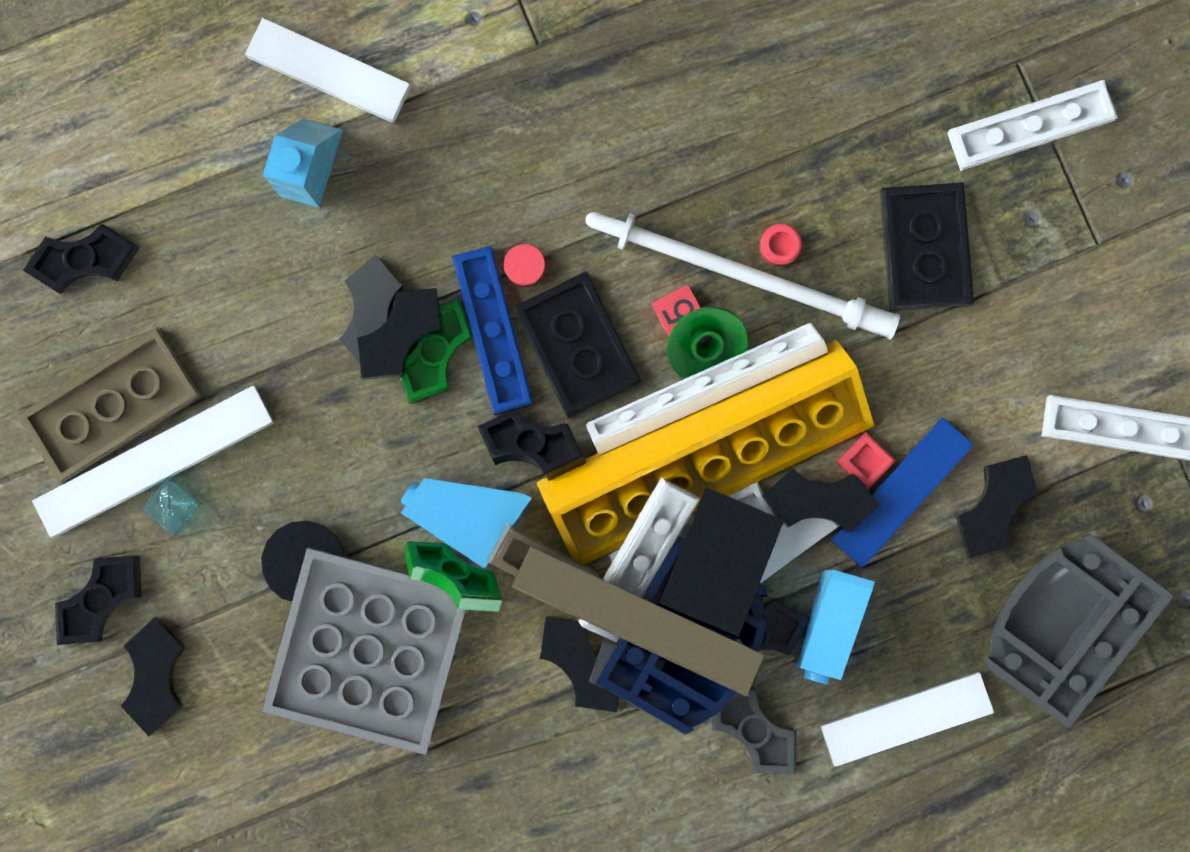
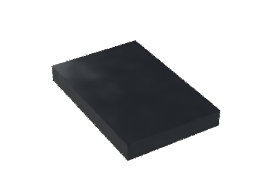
(926, 247)
(577, 344)
(721, 563)

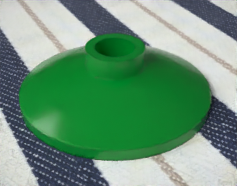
(725, 340)

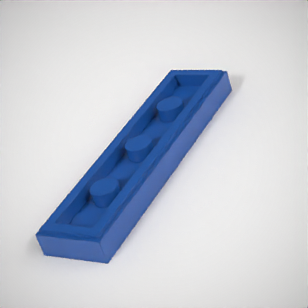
(492, 330)
(904, 491)

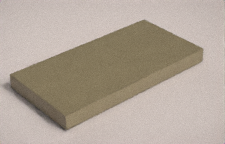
(109, 406)

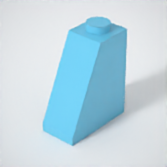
(302, 161)
(464, 514)
(833, 625)

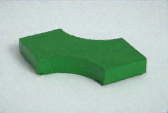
(429, 362)
(465, 584)

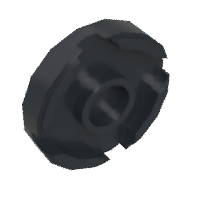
(286, 552)

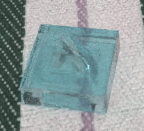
(171, 506)

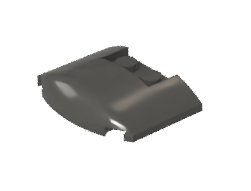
(1073, 625)

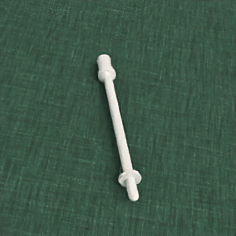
(854, 312)

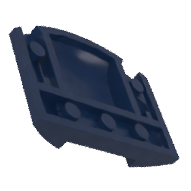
(665, 688)

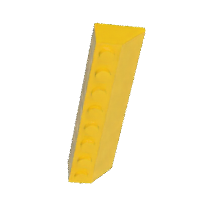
(712, 448)

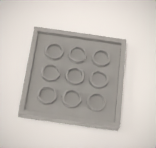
(364, 652)

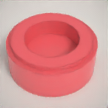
(780, 245)
(524, 265)

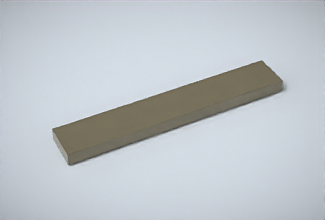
(638, 621)

